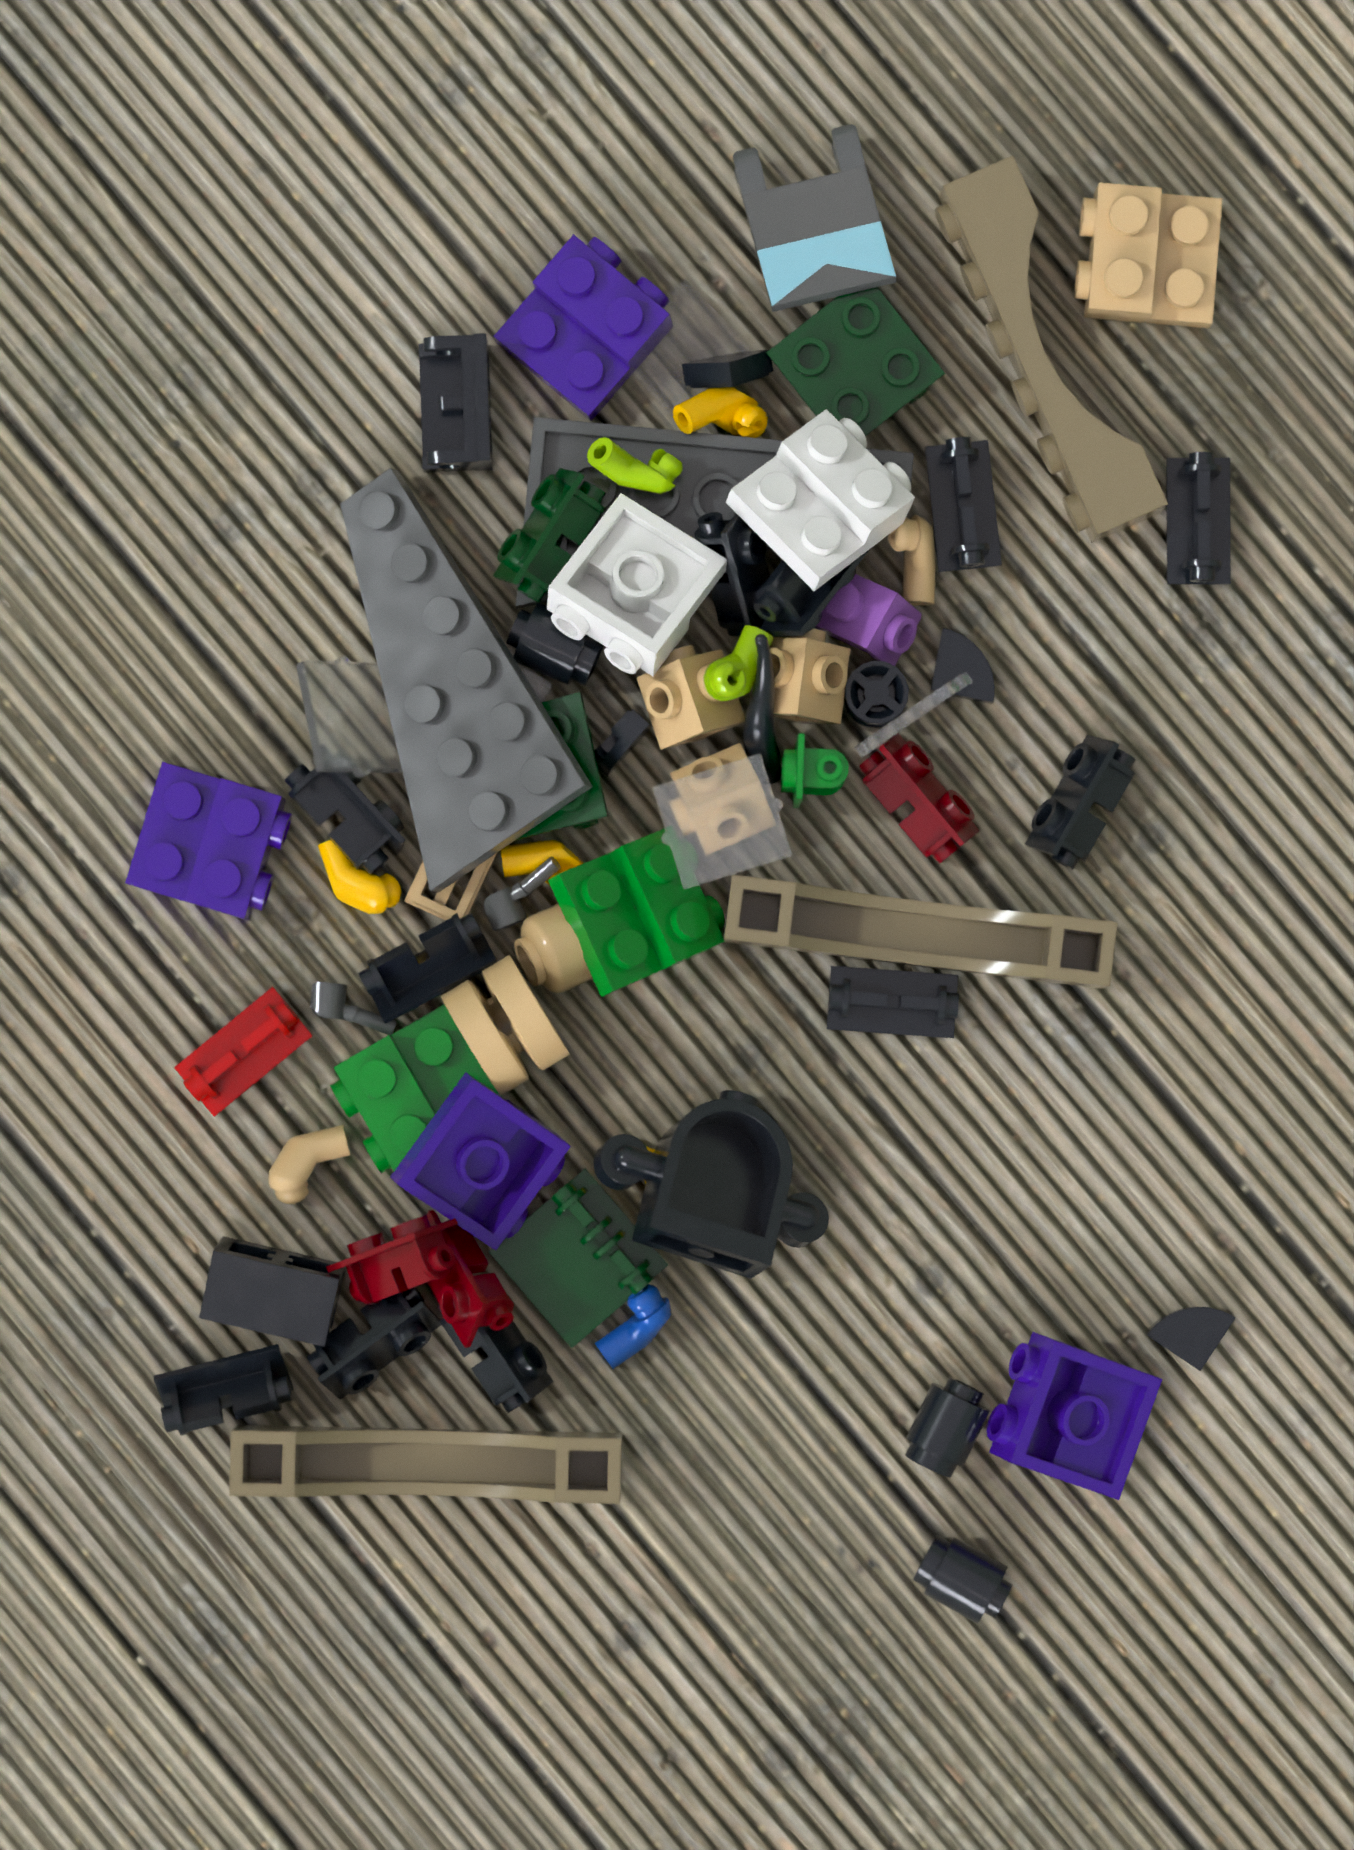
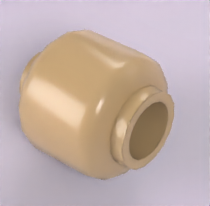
(551, 952)

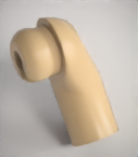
(919, 571)
(299, 1157)

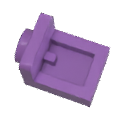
(871, 619)

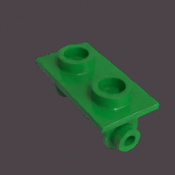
(812, 771)

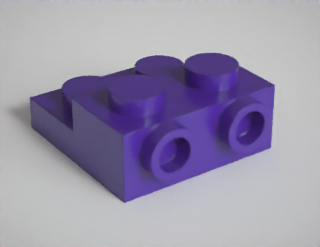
(586, 325)
(209, 842)
(482, 1162)
(1072, 1415)

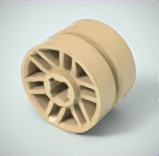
(505, 1025)

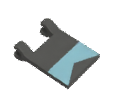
(816, 233)

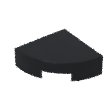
(727, 369)
(960, 655)
(621, 741)
(1191, 1333)

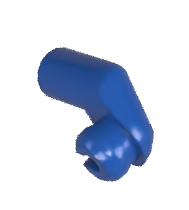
(638, 1331)

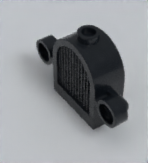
(716, 1187)

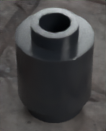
(551, 652)
(946, 1427)
(963, 1579)

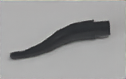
(759, 720)

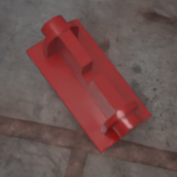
(243, 1052)

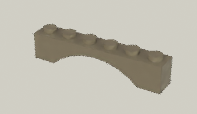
(1103, 470)
(920, 932)
(425, 1462)

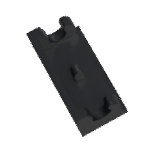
(455, 403)
(271, 1291)

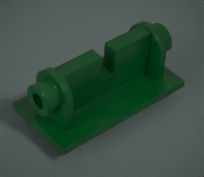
(557, 511)

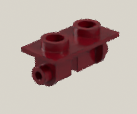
(909, 777)
(415, 1250)
(469, 1299)

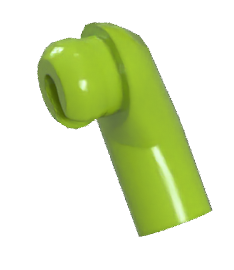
(629, 472)
(735, 673)

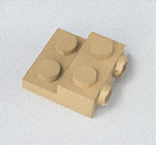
(1149, 256)

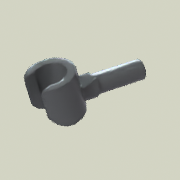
(505, 906)
(329, 1002)

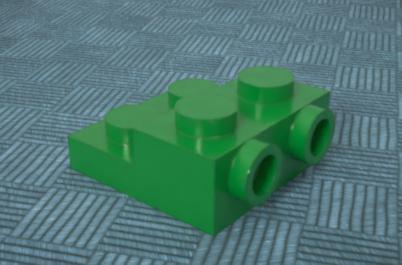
(636, 913)
(405, 1082)

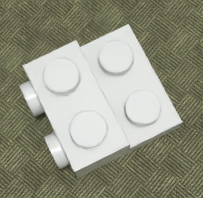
(823, 499)
(633, 586)

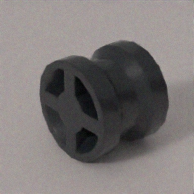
(875, 679)

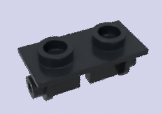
(963, 505)
(1198, 520)
(746, 569)
(792, 605)
(1092, 774)
(365, 826)
(451, 956)
(892, 1002)
(353, 1360)
(514, 1366)
(247, 1381)

